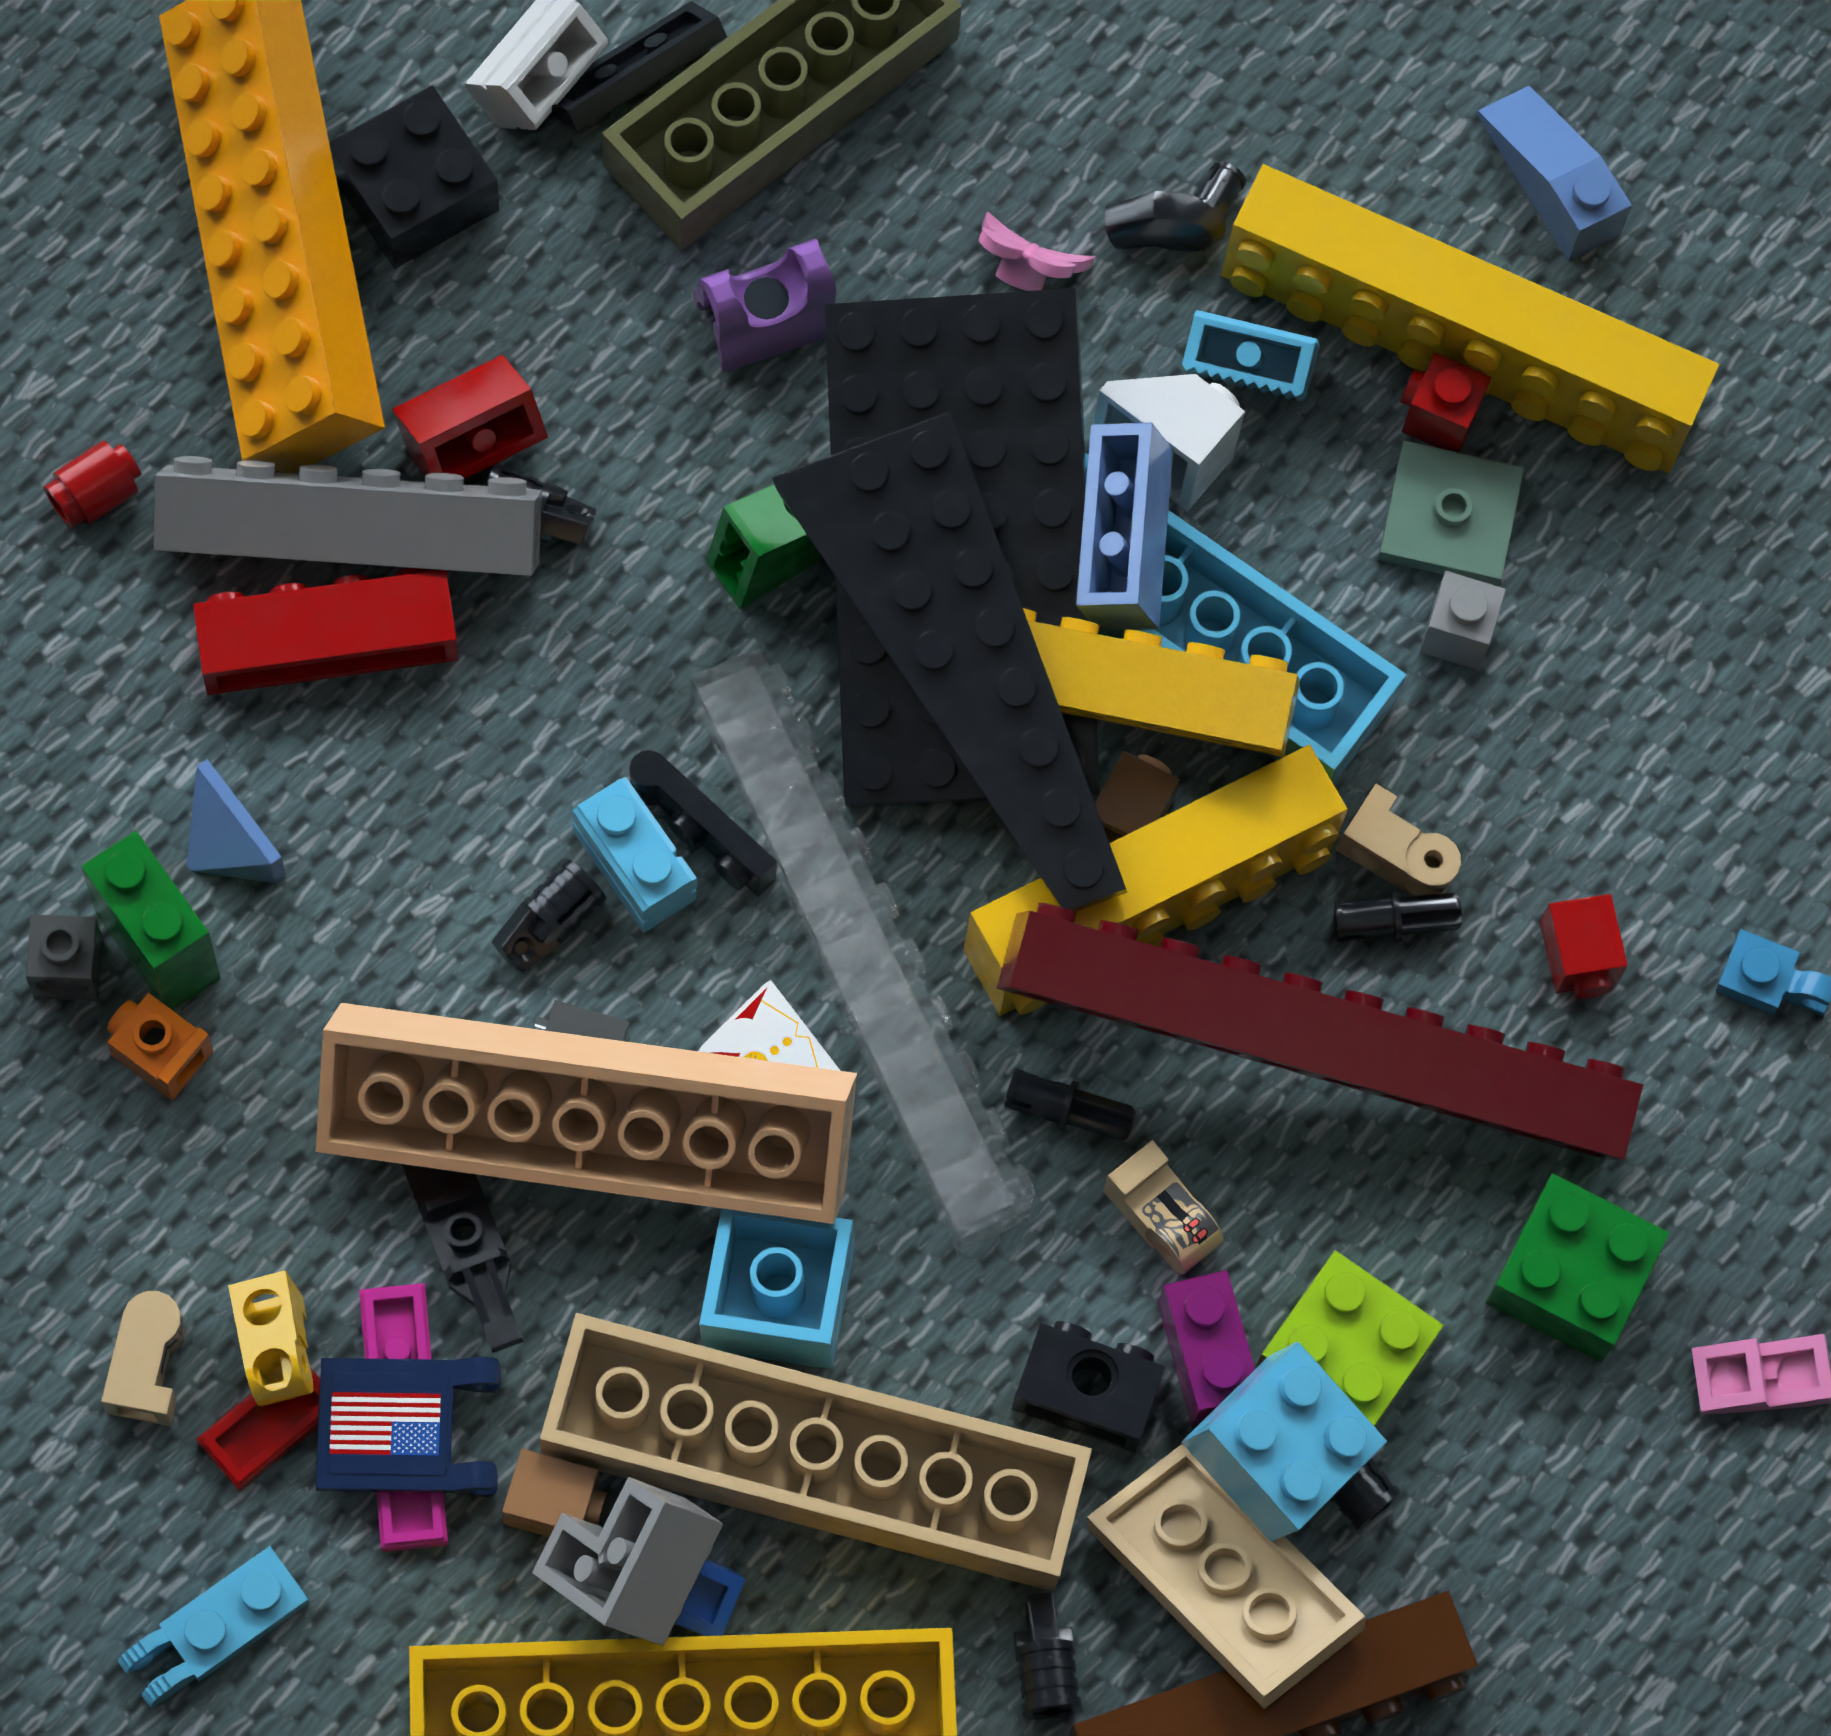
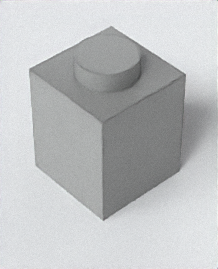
(1462, 620)

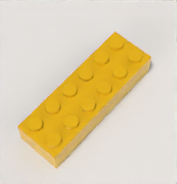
(1188, 863)

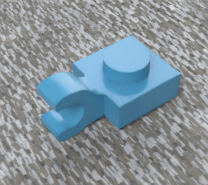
(1764, 974)

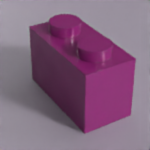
(1205, 1341)

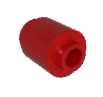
(93, 484)

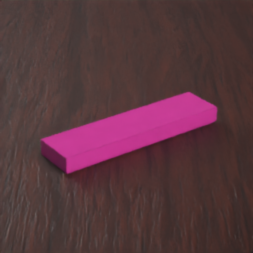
(398, 1328)

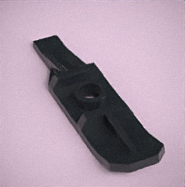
(473, 1267)

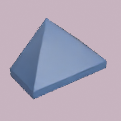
(225, 836)

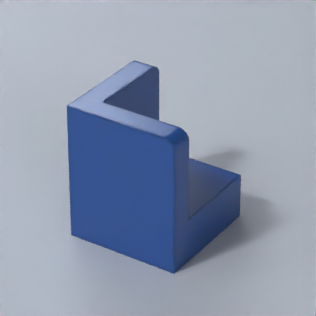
(711, 1600)

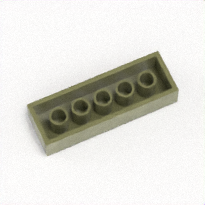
(767, 103)

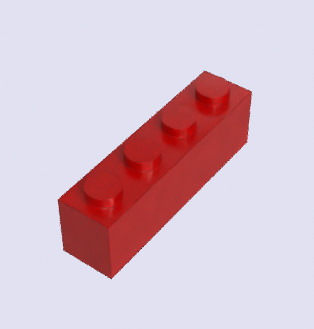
(325, 630)

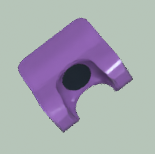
(769, 306)

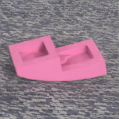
(1763, 1375)

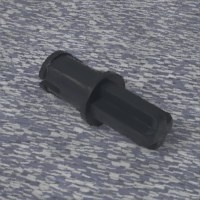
(1397, 916)
(1069, 1105)

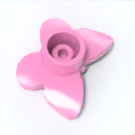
(1026, 263)

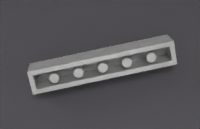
(347, 518)

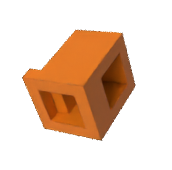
(163, 1065)

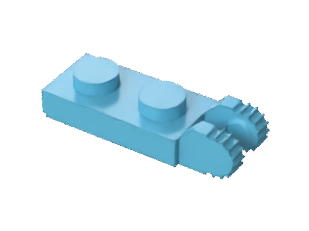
(219, 1624)

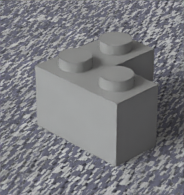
(637, 1565)

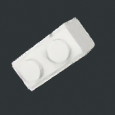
(536, 63)

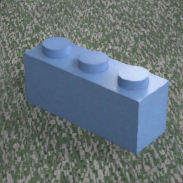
(1124, 526)

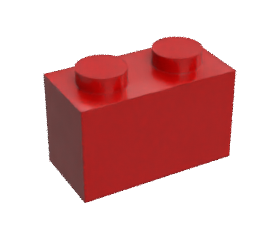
(471, 421)

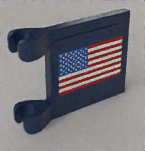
(392, 1423)

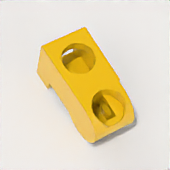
(272, 1338)

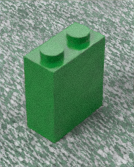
(151, 921)

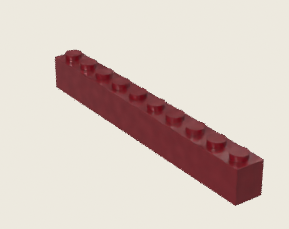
(1319, 1034)

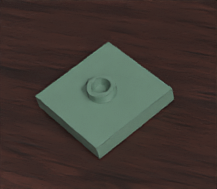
(1450, 513)

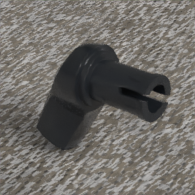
(1176, 218)

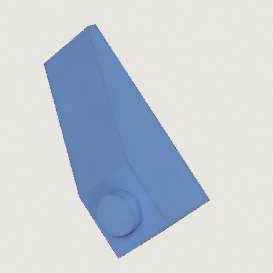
(1557, 171)

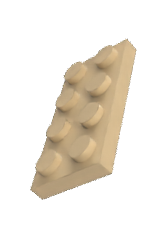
(1236, 1592)

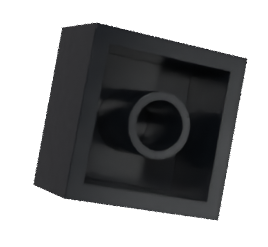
(414, 177)

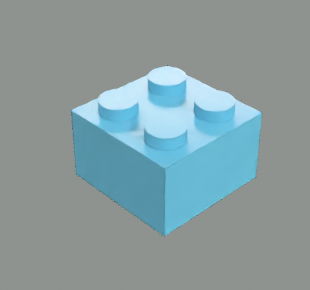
(777, 1288)
(1284, 1442)

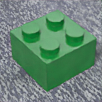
(1577, 1268)

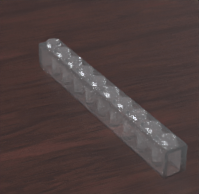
(861, 951)

